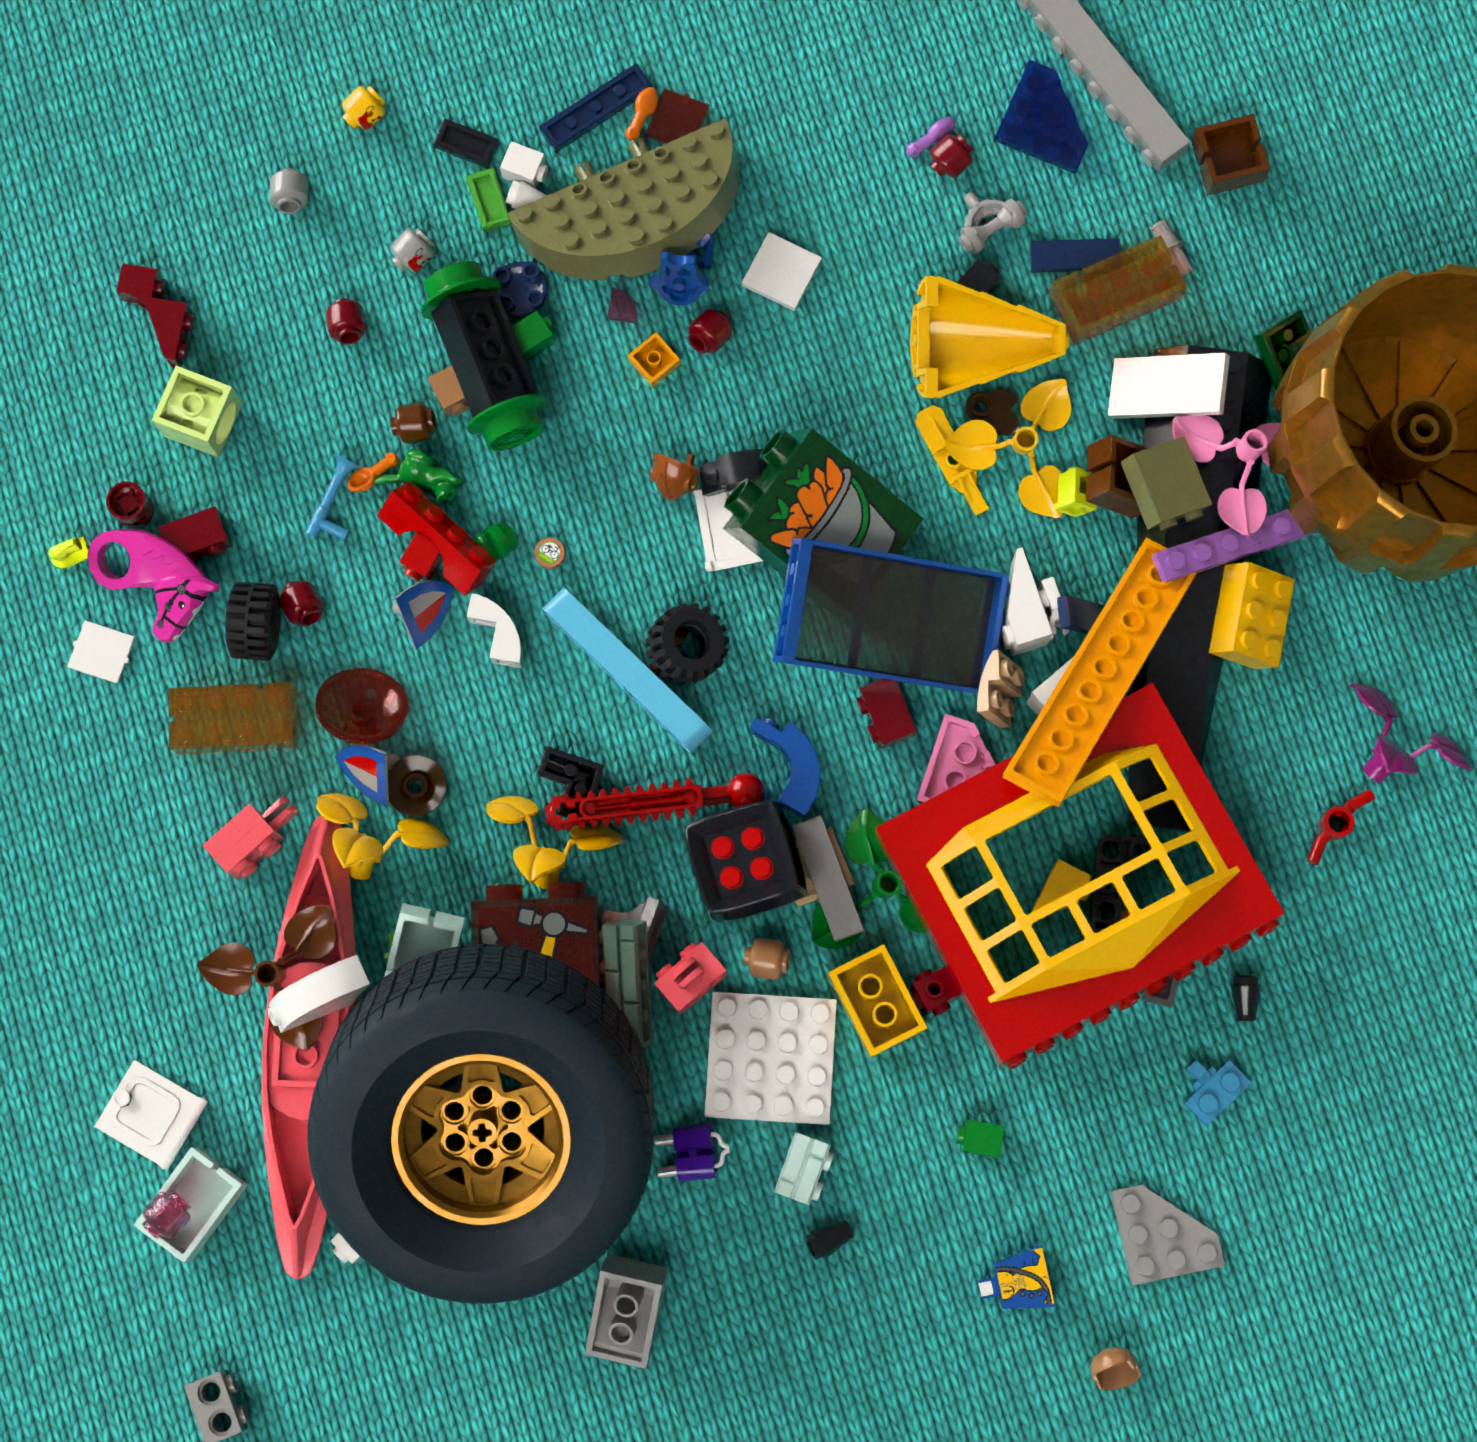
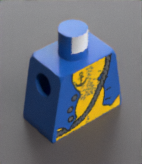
(1020, 1281)

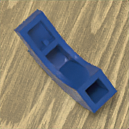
(805, 774)

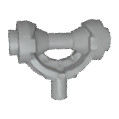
(1008, 215)

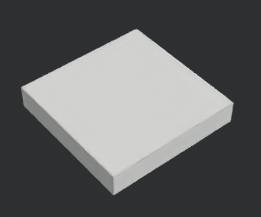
(781, 271)

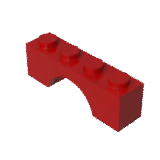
(463, 559)

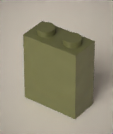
(1166, 484)

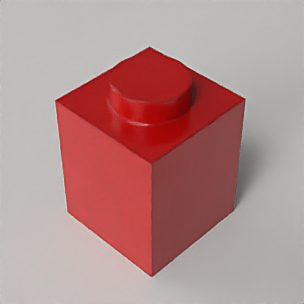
(421, 558)

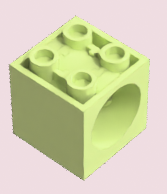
(197, 411)

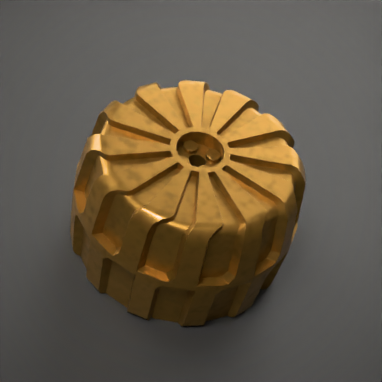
(1387, 426)

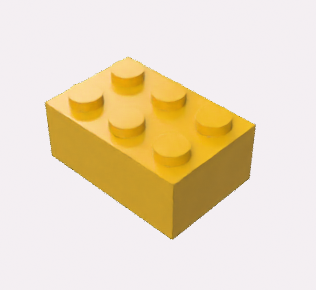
(1251, 615)
(877, 1001)

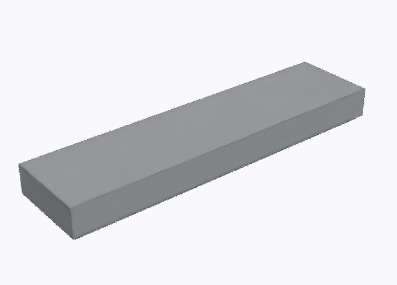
(828, 878)

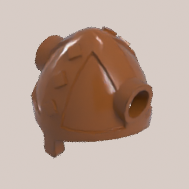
(674, 477)

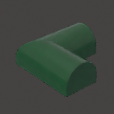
(1278, 342)

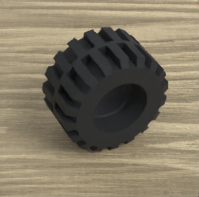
(253, 621)
(706, 631)

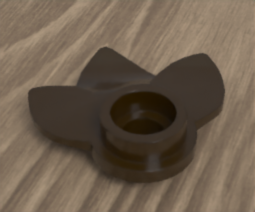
(997, 410)

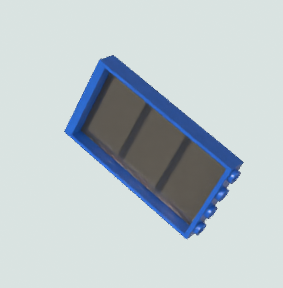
(889, 615)

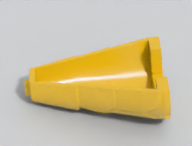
(974, 338)

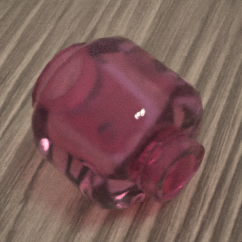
(166, 1214)

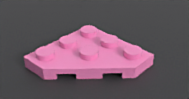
(955, 757)

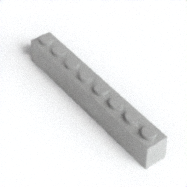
(1110, 80)

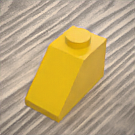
(1061, 881)

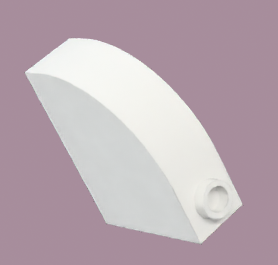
(318, 994)

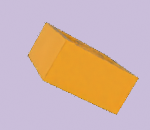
(654, 360)

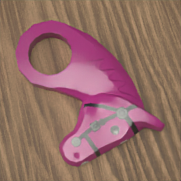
(156, 565)

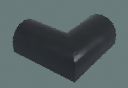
(572, 771)

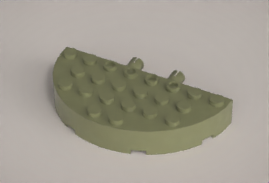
(635, 209)

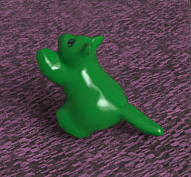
(421, 470)

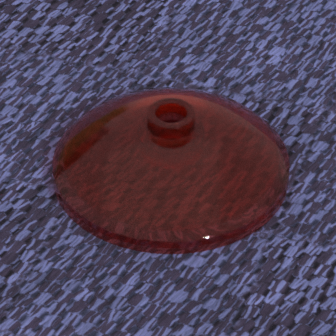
(358, 695)

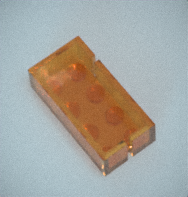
(1117, 290)
(233, 718)

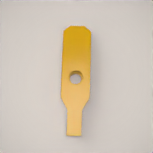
(934, 430)

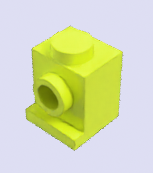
(1073, 493)

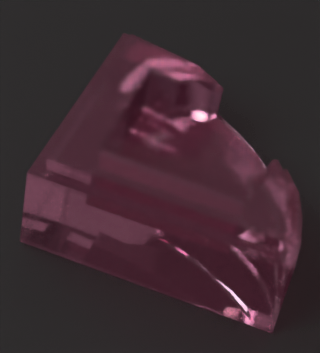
(622, 308)

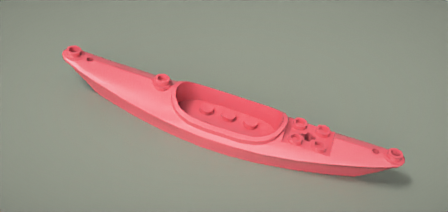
(291, 1072)

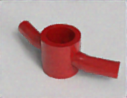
(1346, 814)

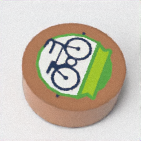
(549, 553)

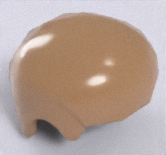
(1115, 1368)

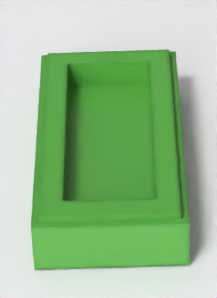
(488, 200)

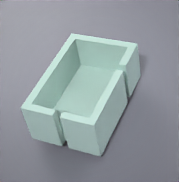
(422, 934)
(208, 1193)

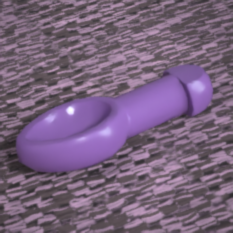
(935, 134)

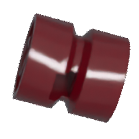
(130, 505)

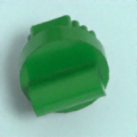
(498, 540)

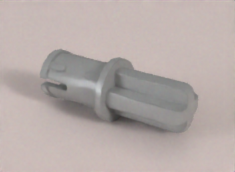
(1174, 246)

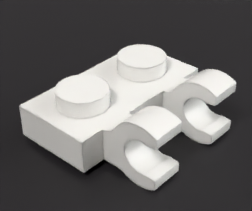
(1048, 594)

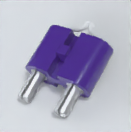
(694, 1152)

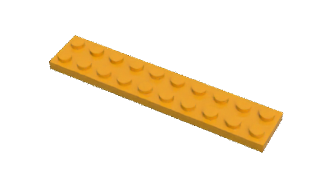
(1097, 679)

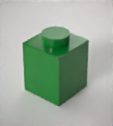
(534, 334)
(980, 1138)

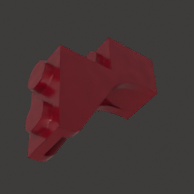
(169, 318)

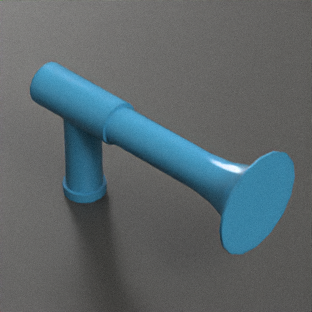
(319, 519)

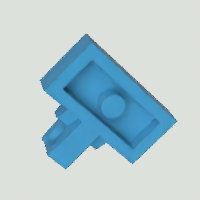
(1214, 1089)

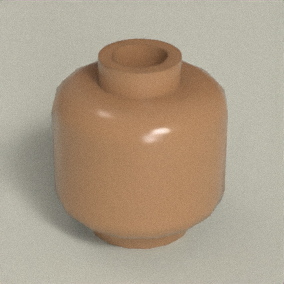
(767, 958)

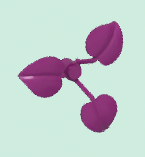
(1387, 755)

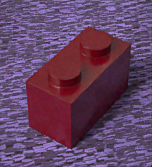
(198, 534)
(886, 712)

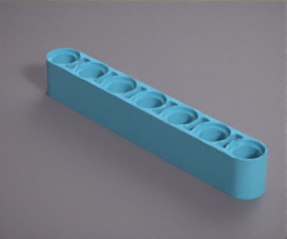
(627, 670)

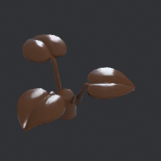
(231, 965)

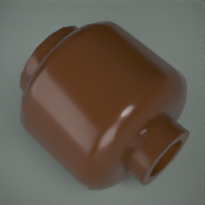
(413, 423)

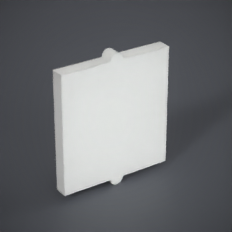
(101, 652)

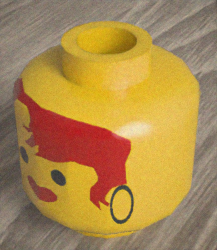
(363, 108)

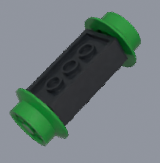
(484, 355)

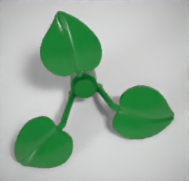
(861, 848)

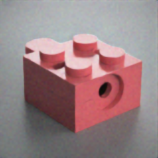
(250, 838)
(690, 977)

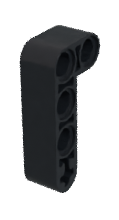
(1103, 865)

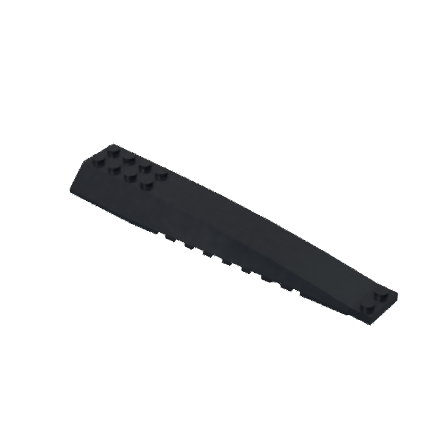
(1181, 658)

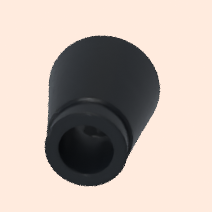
(1245, 997)
(828, 1239)

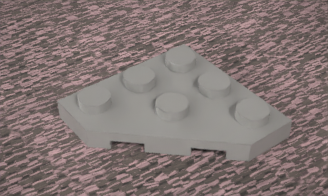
(1161, 1238)

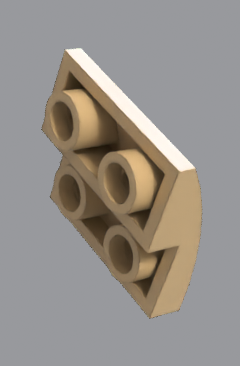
(998, 684)

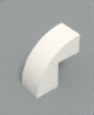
(506, 643)

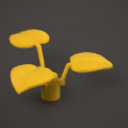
(975, 444)
(362, 851)
(541, 863)

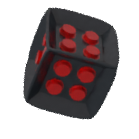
(745, 860)

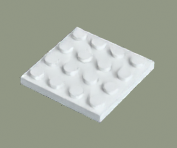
(770, 1058)

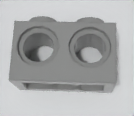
(208, 1410)

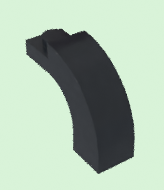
(730, 471)

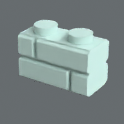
(803, 1168)

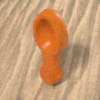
(644, 105)
(365, 477)

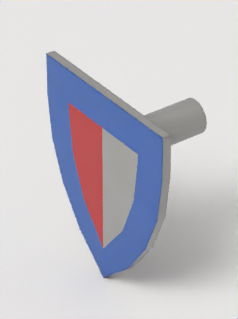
(423, 609)
(368, 770)

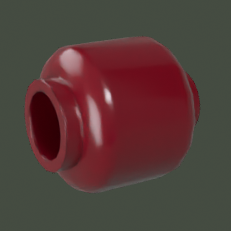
(951, 156)
(346, 321)
(710, 331)
(301, 603)

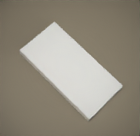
(1169, 386)

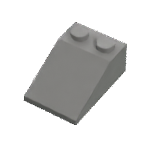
(626, 1310)

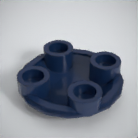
(522, 288)

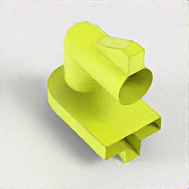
(69, 552)

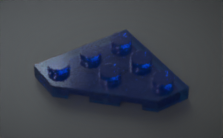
(1043, 120)

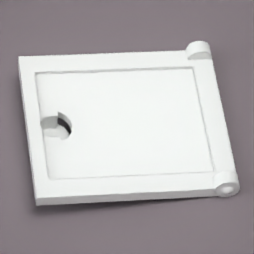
(720, 547)
(155, 1119)

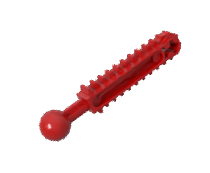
(741, 790)

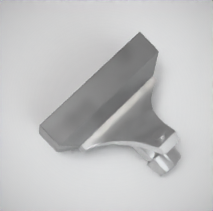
(652, 911)

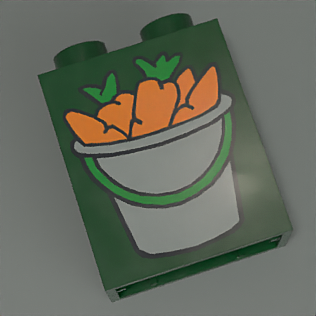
(816, 496)

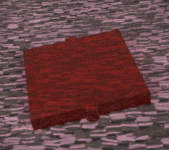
(676, 117)

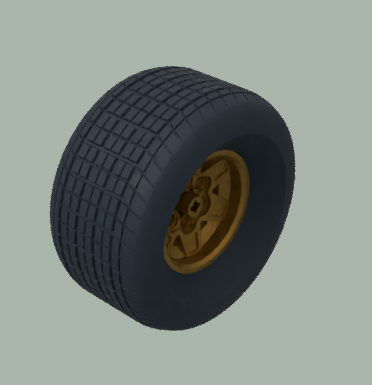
(482, 1229)

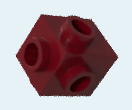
(941, 984)

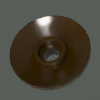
(405, 774)

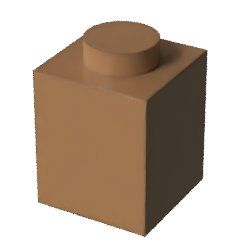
(448, 392)

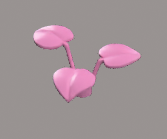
(1239, 507)

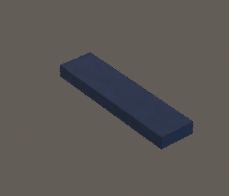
(594, 108)

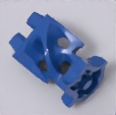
(681, 285)

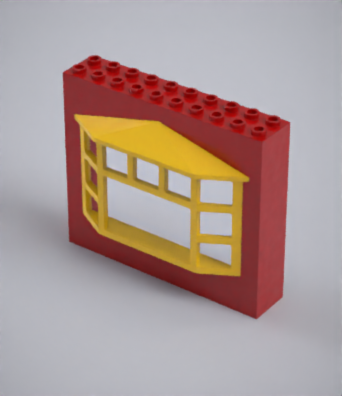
(1107, 965)

